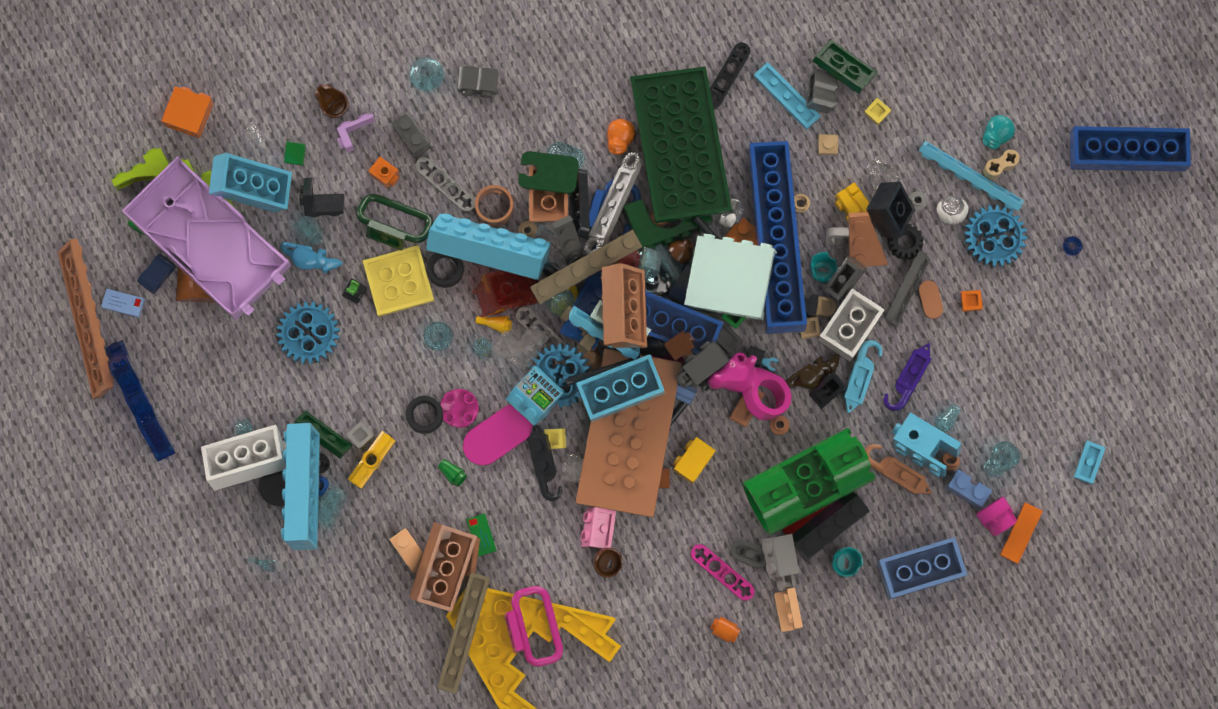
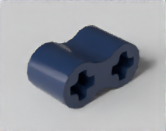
(156, 273)

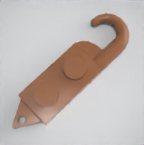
(899, 473)

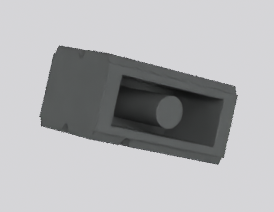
(411, 135)
(845, 278)

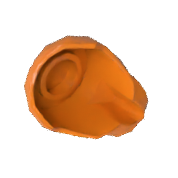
(620, 136)

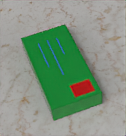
(479, 527)

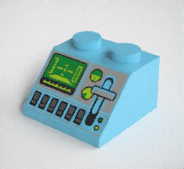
(535, 395)

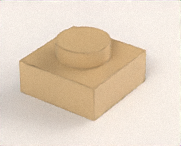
(828, 144)

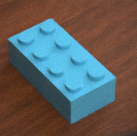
(250, 182)
(620, 388)

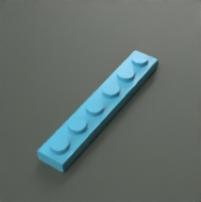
(977, 180)

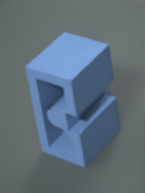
(972, 494)

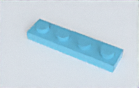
(786, 95)
(581, 319)

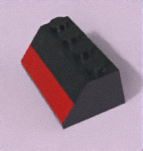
(826, 524)

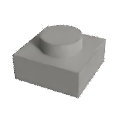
(360, 435)

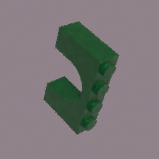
(653, 235)

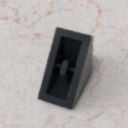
(828, 390)

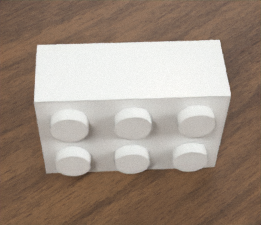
(851, 325)

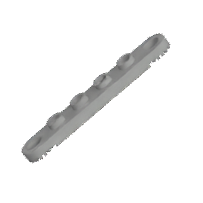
(614, 202)

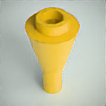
(500, 323)

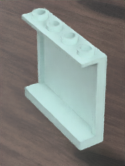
(730, 277)

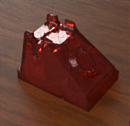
(504, 292)

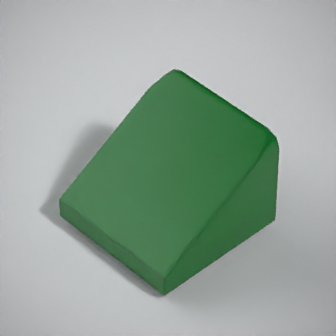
(295, 153)

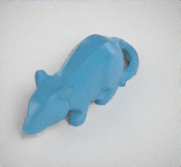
(305, 258)

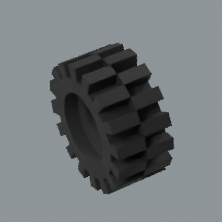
(907, 253)

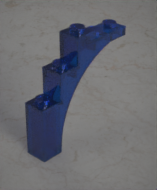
(138, 401)

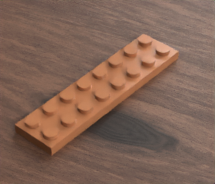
(85, 318)

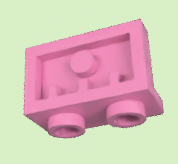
(598, 528)

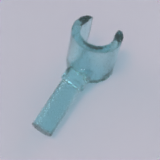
(263, 563)

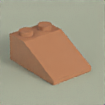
(546, 205)

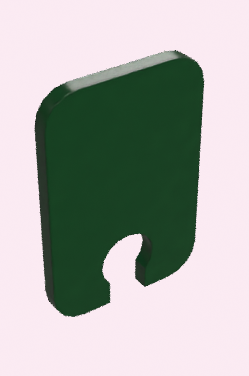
(553, 174)

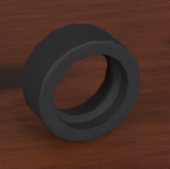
(444, 283)
(424, 400)

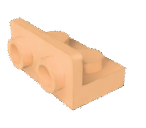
(788, 610)

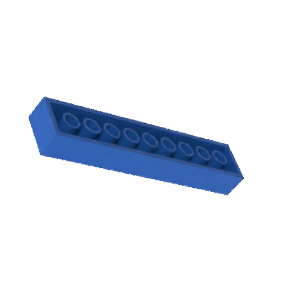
(778, 227)

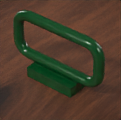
(387, 234)

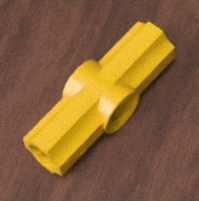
(379, 449)

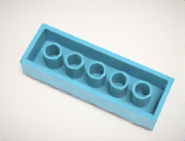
(488, 246)
(301, 486)

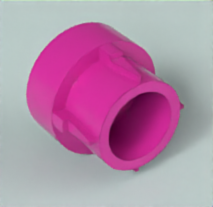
(997, 516)

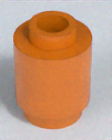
(725, 629)

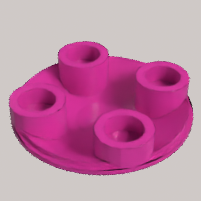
(459, 408)

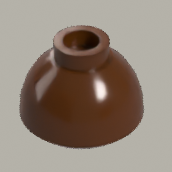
(681, 251)

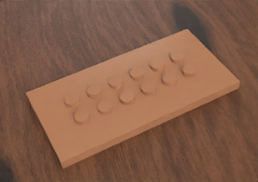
(629, 449)

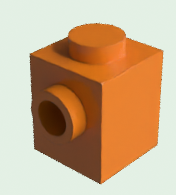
(384, 173)

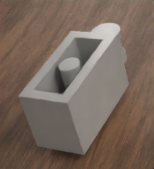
(781, 560)

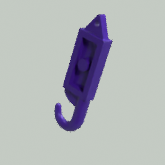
(910, 377)

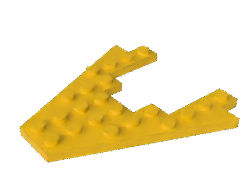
(492, 647)

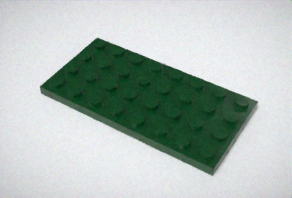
(680, 144)

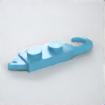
(860, 376)

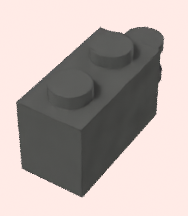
(702, 364)

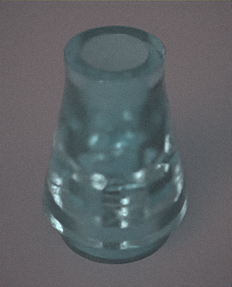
(946, 419)

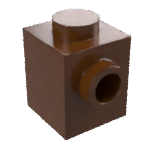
(680, 345)

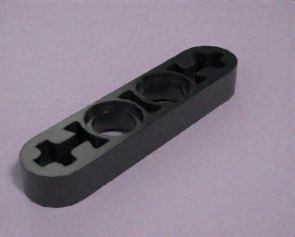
(729, 76)
(580, 205)

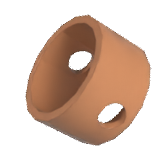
(494, 189)

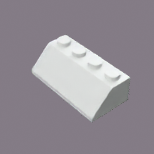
(243, 457)

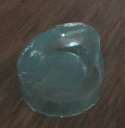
(482, 347)

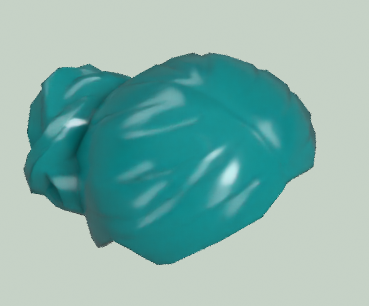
(998, 131)

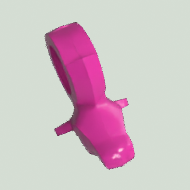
(742, 376)

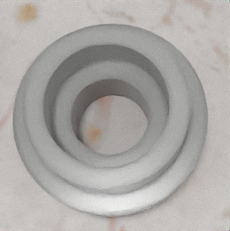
(922, 197)

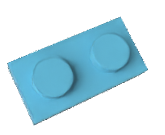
(1089, 462)

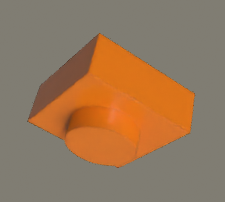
(971, 300)

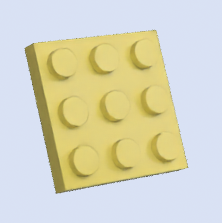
(398, 281)

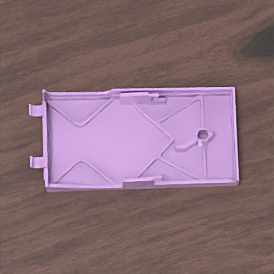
(206, 239)

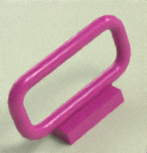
(518, 631)

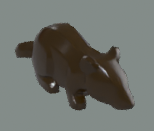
(812, 376)

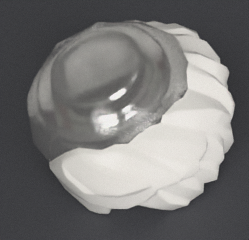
(952, 210)
(735, 217)

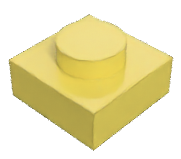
(877, 111)
(556, 437)

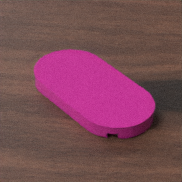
(496, 436)

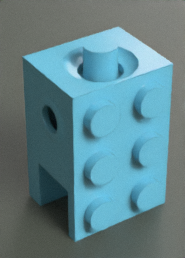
(922, 442)

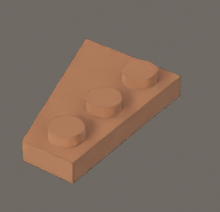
(864, 241)

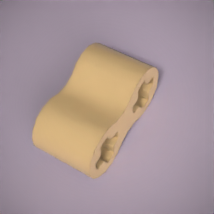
(1001, 164)

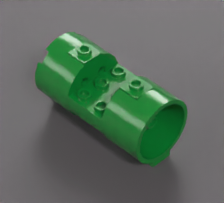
(808, 481)

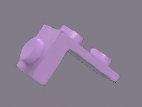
(345, 127)

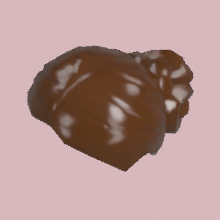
(325, 95)

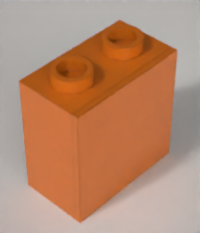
(187, 111)

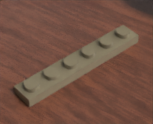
(585, 267)
(463, 633)

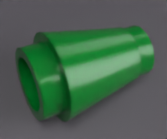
(453, 473)

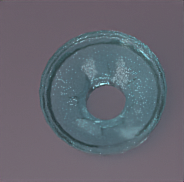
(430, 82)

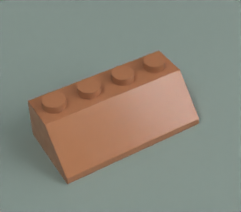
(624, 306)
(442, 567)

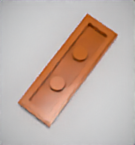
(1021, 533)

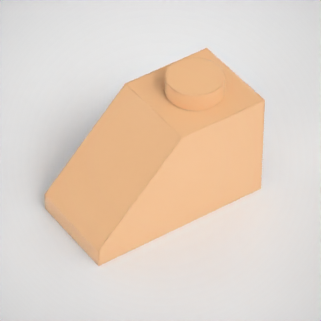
(407, 549)

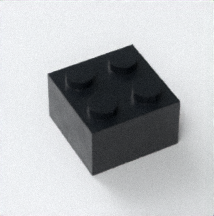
(890, 209)

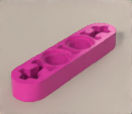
(724, 570)

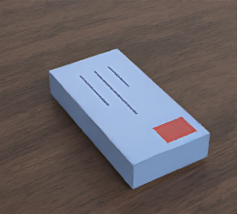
(122, 303)

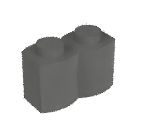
(478, 81)
(821, 91)

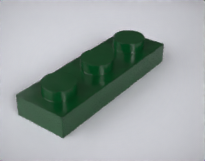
(328, 438)

